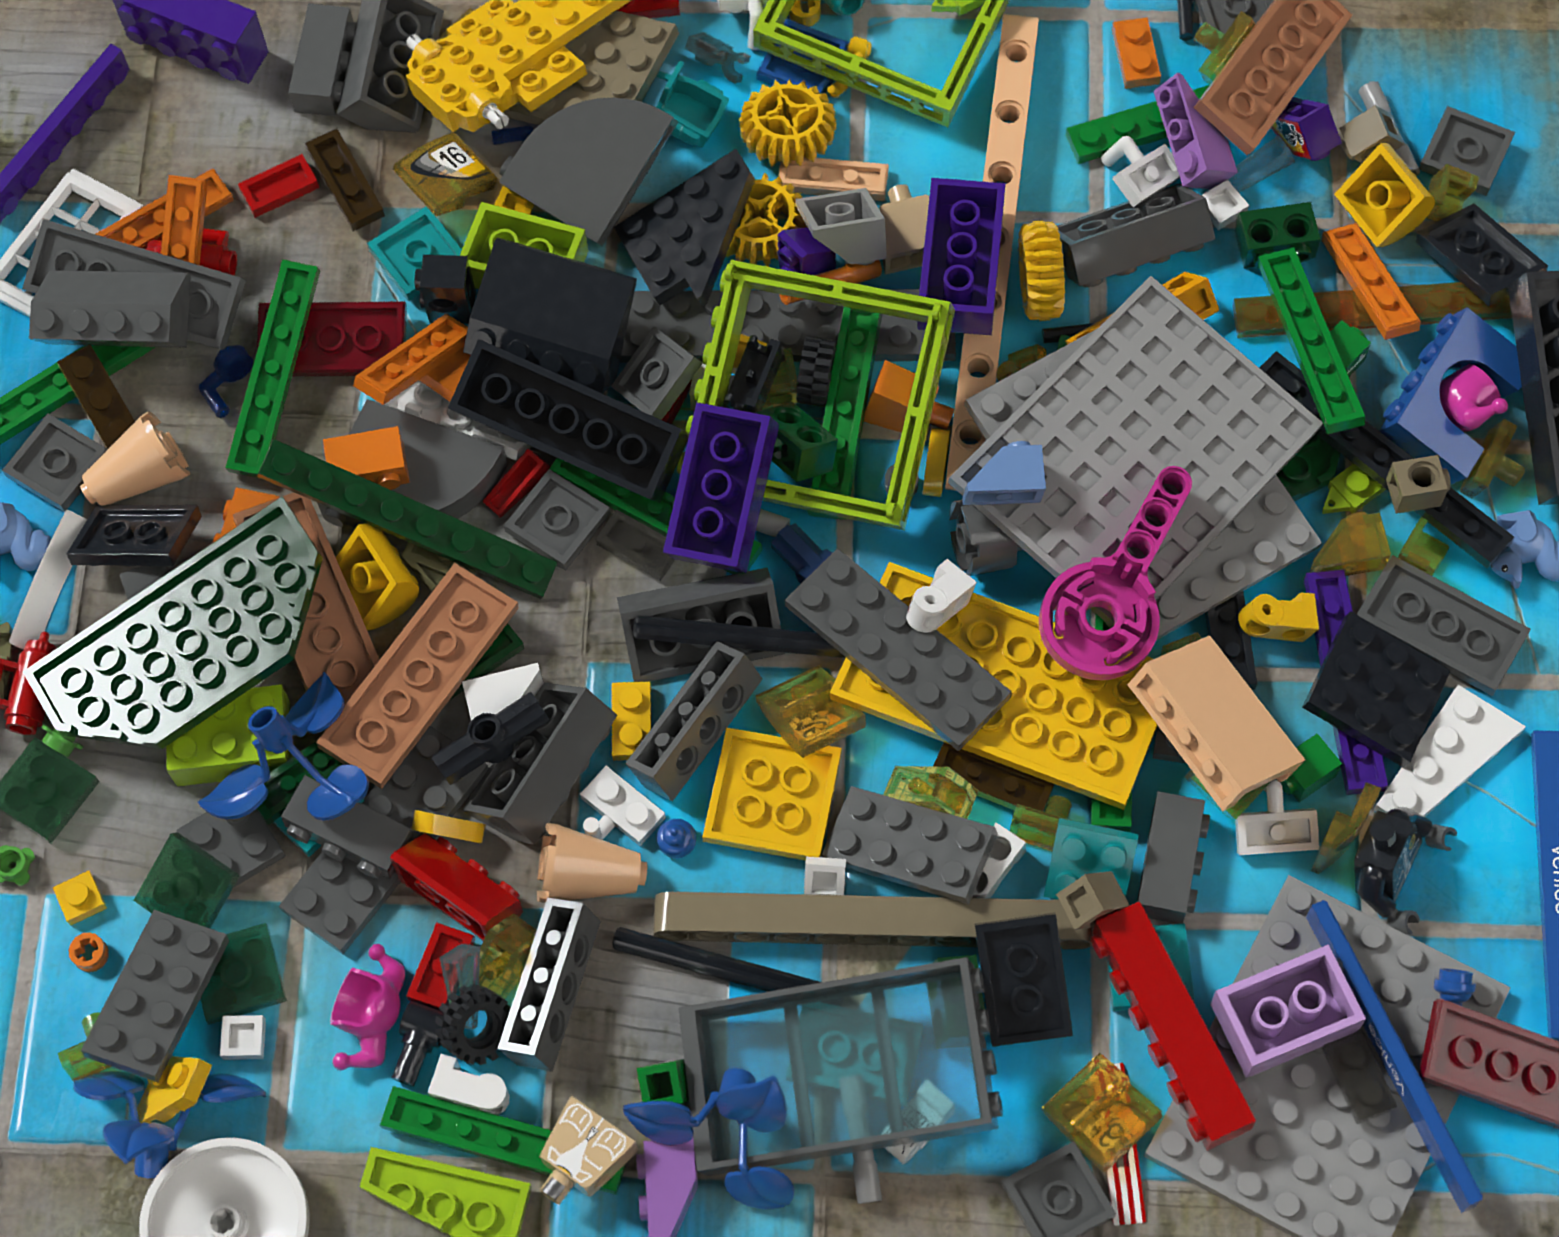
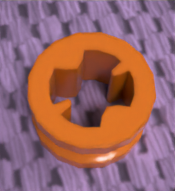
(99, 956)

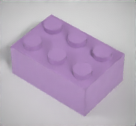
(1287, 1011)

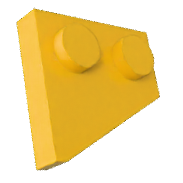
(175, 1091)

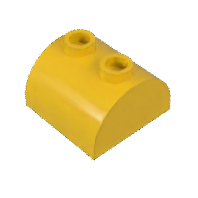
(1385, 197)
(376, 576)

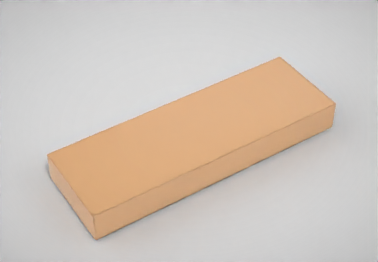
(834, 176)

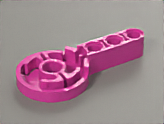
(1117, 586)

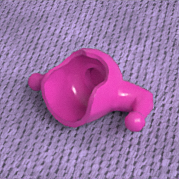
(1470, 398)
(368, 1009)

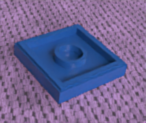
(781, 70)

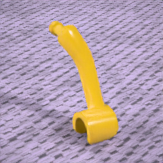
(858, 47)

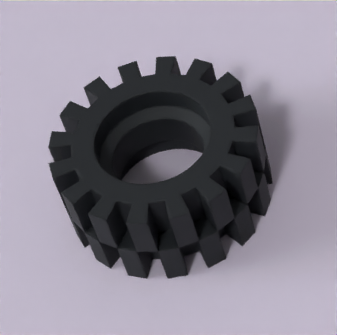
(815, 371)
(457, 1015)

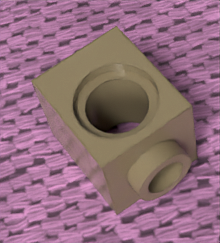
(1368, 131)
(1411, 497)
(1092, 899)

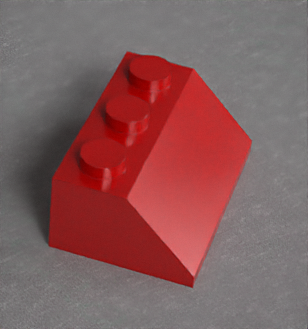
(454, 885)

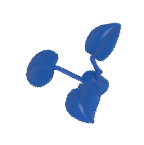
(313, 713)
(741, 1099)
(152, 1141)

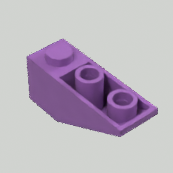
(1196, 145)
(669, 1185)

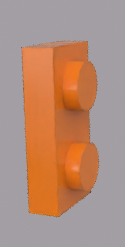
(1136, 52)

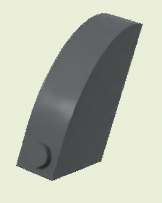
(589, 161)
(443, 465)

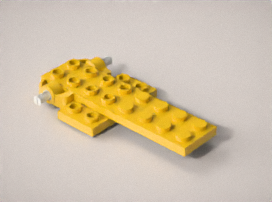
(501, 58)

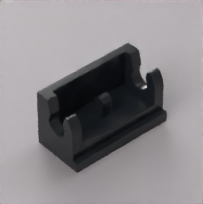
(754, 376)

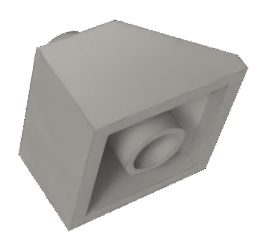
(846, 224)

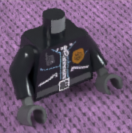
(1387, 858)

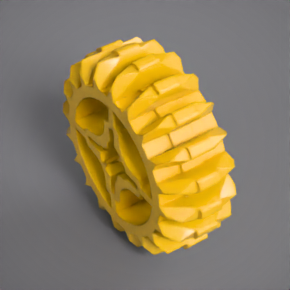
(787, 123)
(758, 228)
(1041, 270)

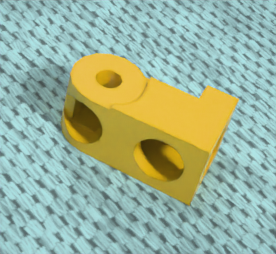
(1280, 619)

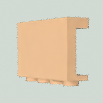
(1215, 721)

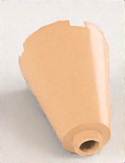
(135, 464)
(586, 867)

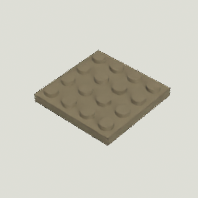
(620, 62)

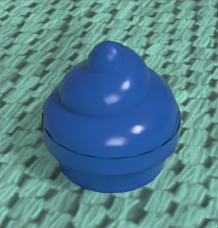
(676, 838)
(1454, 985)

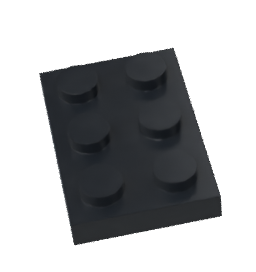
(1479, 252)
(134, 535)
(1023, 979)

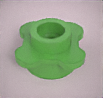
(59, 742)
(22, 858)

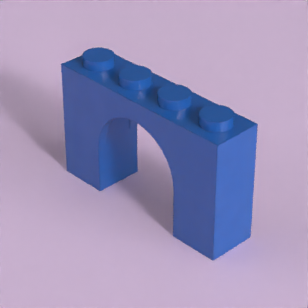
(1417, 418)

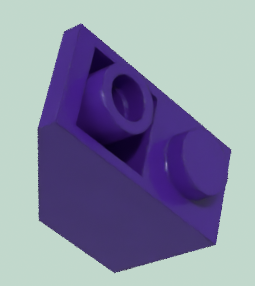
(803, 253)

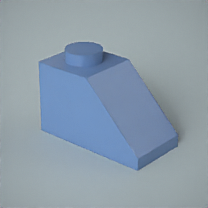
(1009, 477)

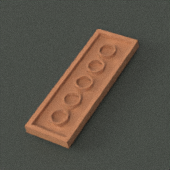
(1270, 68)
(333, 631)
(418, 675)

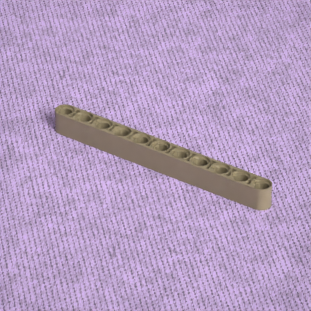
(844, 919)

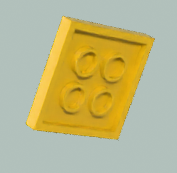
(771, 796)

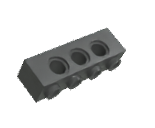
(694, 721)
(549, 984)

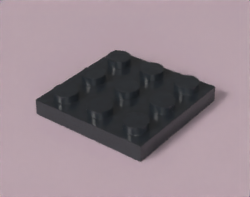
(1376, 689)

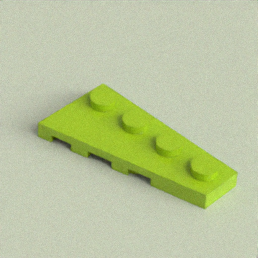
(447, 1196)

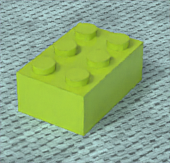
(521, 228)
(225, 741)

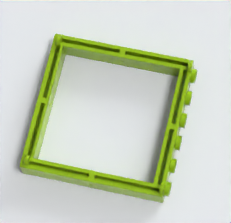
(771, 31)
(720, 356)

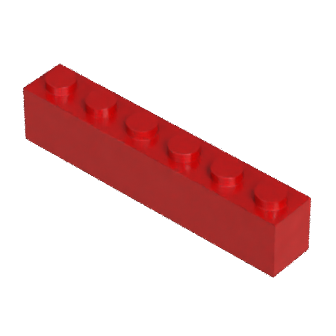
(1173, 1027)

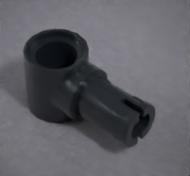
(418, 1039)

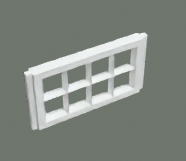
(80, 184)

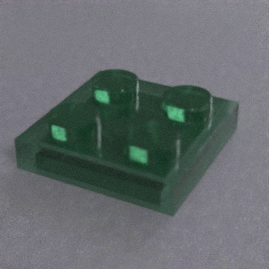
(44, 790)
(186, 883)
(244, 977)

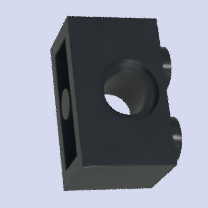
(446, 287)

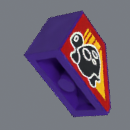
(1307, 129)

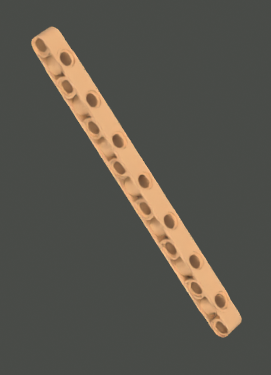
(1002, 164)

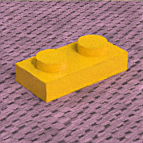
(634, 717)

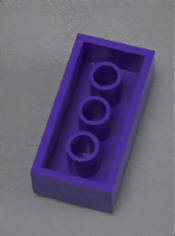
(201, 31)
(963, 250)
(721, 487)

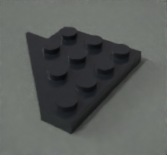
(689, 229)

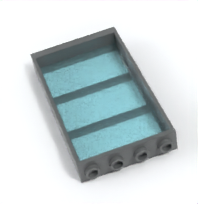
(856, 1060)

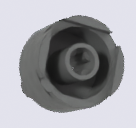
(979, 543)

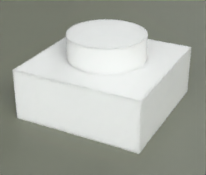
(1224, 204)
(824, 876)
(242, 1037)

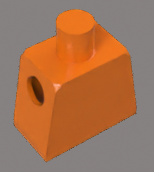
(891, 398)

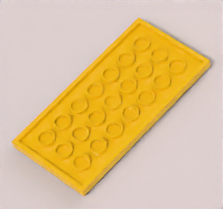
(1054, 724)

